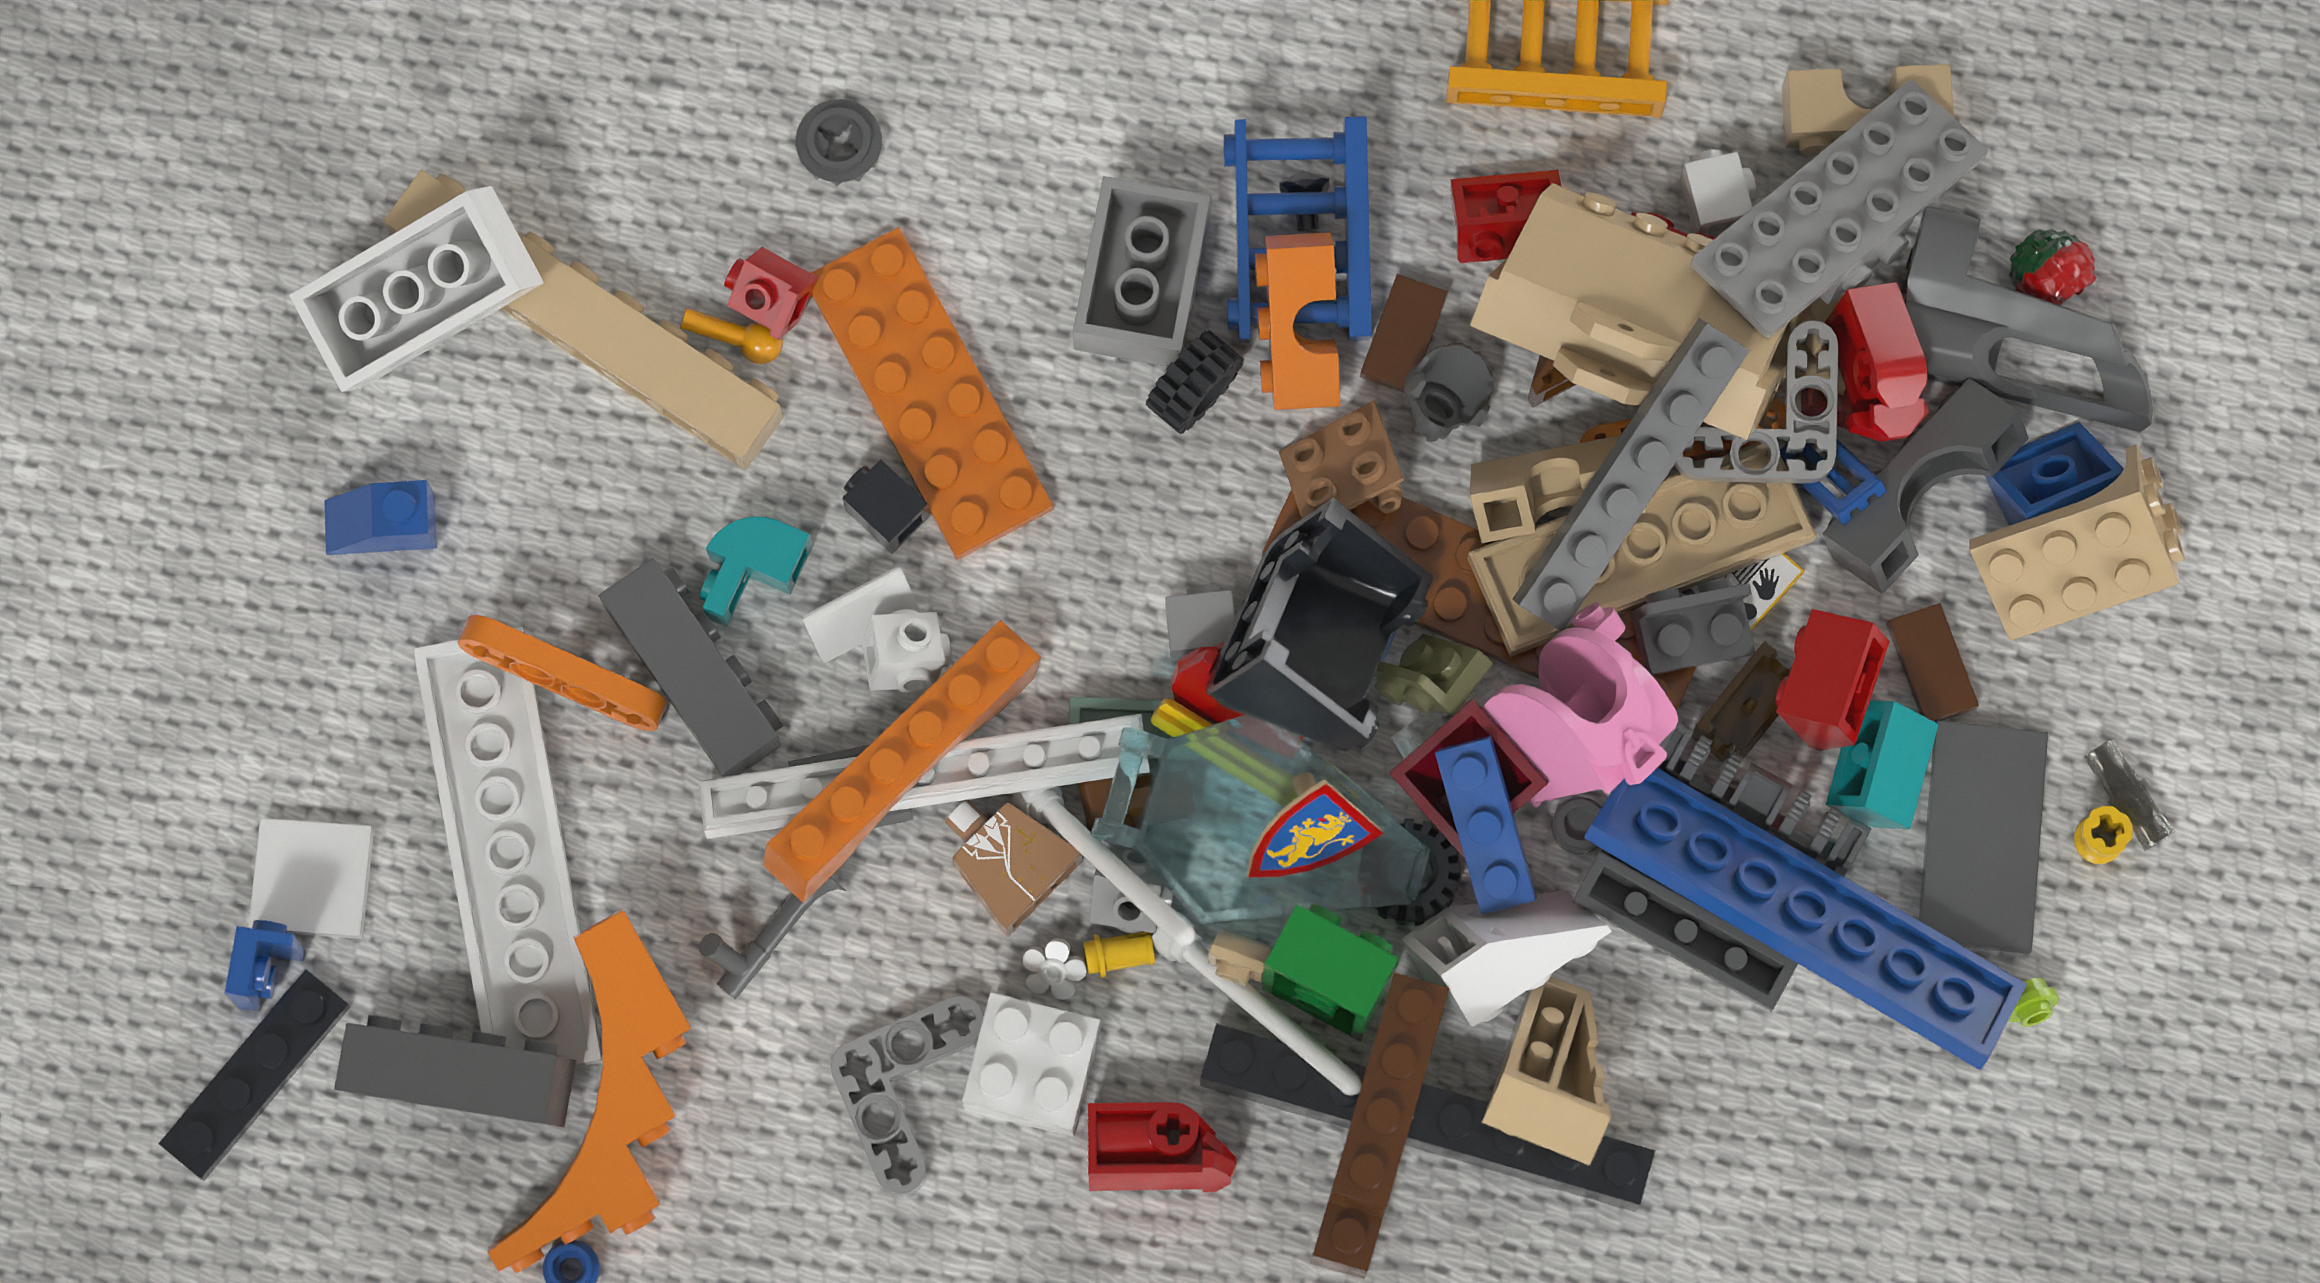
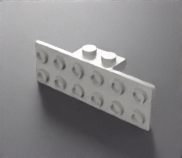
(1840, 211)

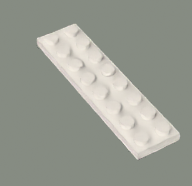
(507, 853)

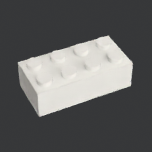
(416, 288)

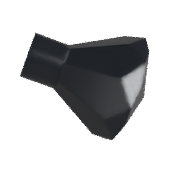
(1305, 182)

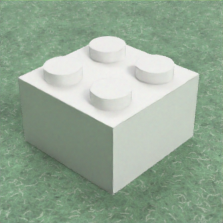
(1031, 1064)

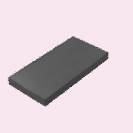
(1984, 835)

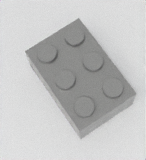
(1141, 271)

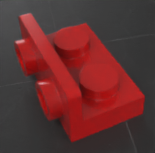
(1494, 211)

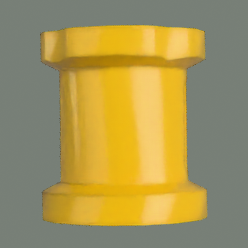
(2111, 821)

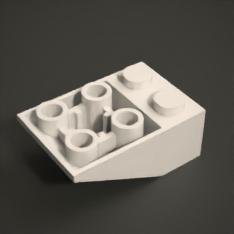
(1502, 952)

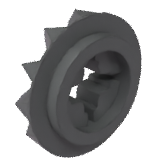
(834, 118)

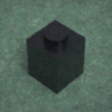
(884, 505)

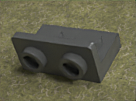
(1693, 628)

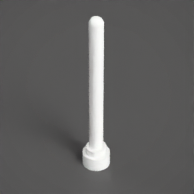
(1047, 806)
(1262, 1011)

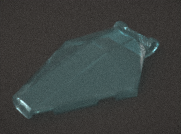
(1214, 801)

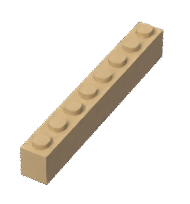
(623, 343)

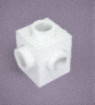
(904, 651)

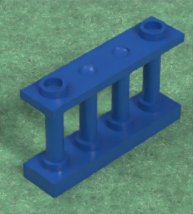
(1346, 203)

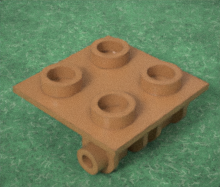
(1347, 463)

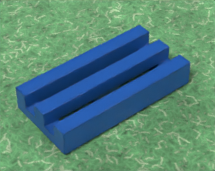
(1853, 496)

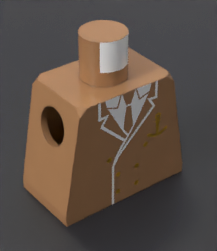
(1009, 861)

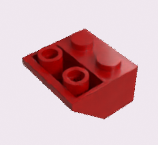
(1831, 679)

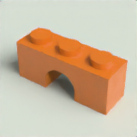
(1296, 273)

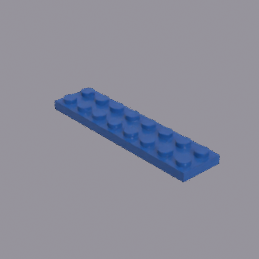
(1809, 914)

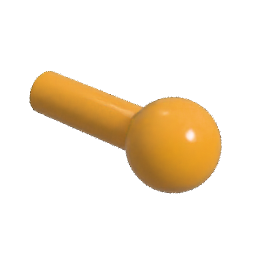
(753, 340)

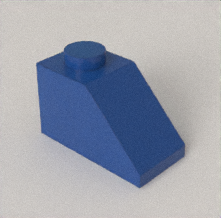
(381, 518)

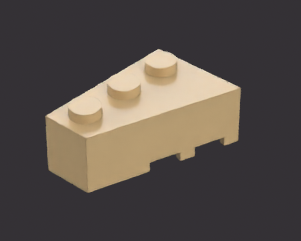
(1551, 1074)

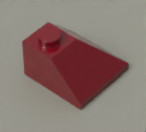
(1422, 778)

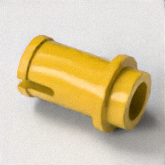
(1118, 952)

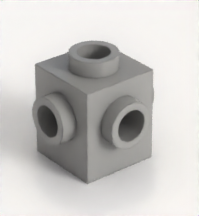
(1114, 909)

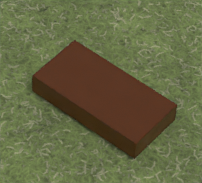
(1403, 331)
(1932, 663)

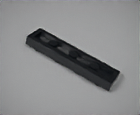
(254, 1075)

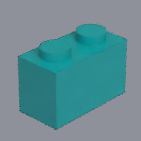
(1886, 767)

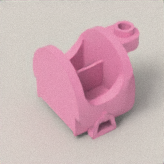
(1593, 714)

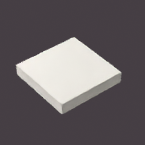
(312, 876)

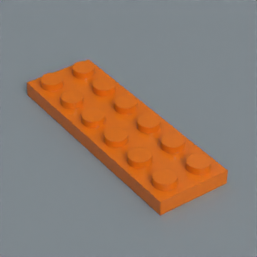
(928, 394)

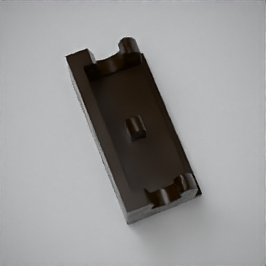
(1745, 706)

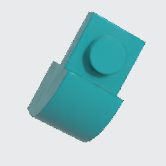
(755, 550)

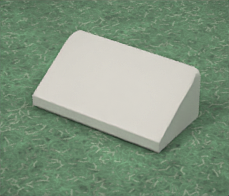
(844, 620)

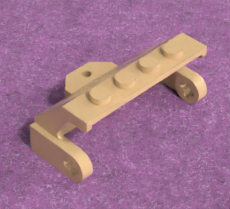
(1616, 302)

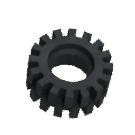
(1194, 381)
(1443, 882)

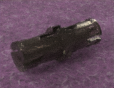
(2129, 794)

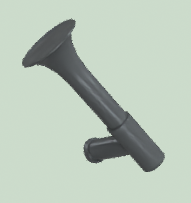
(744, 966)

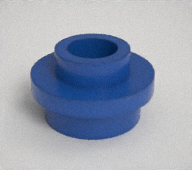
(561, 1252)

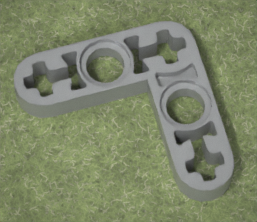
(1798, 427)
(889, 1067)

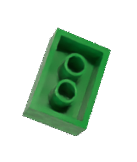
(1329, 970)

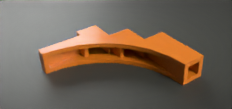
(605, 1176)

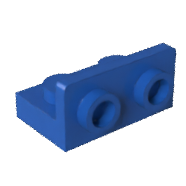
(250, 967)

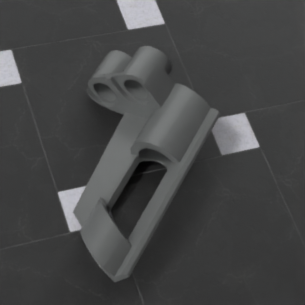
(1967, 318)

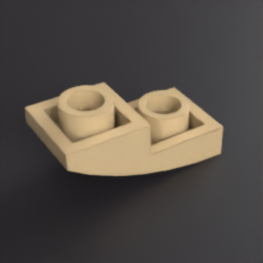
(1238, 957)

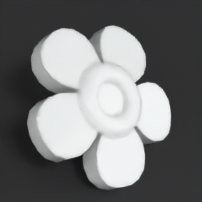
(1053, 969)

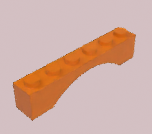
(867, 789)

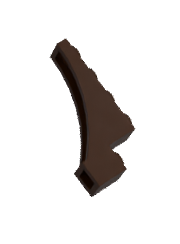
(1379, 1125)

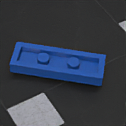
(1486, 824)

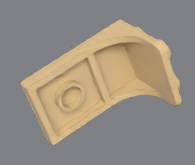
(2084, 553)

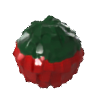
(2052, 266)

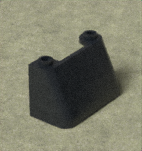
(1318, 628)

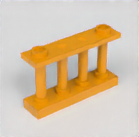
(1579, 89)

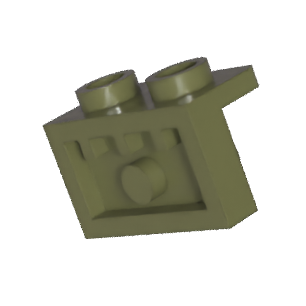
(1432, 675)

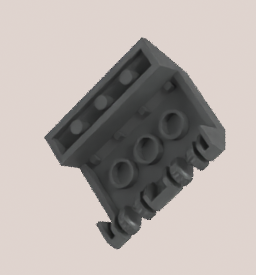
(1686, 929)

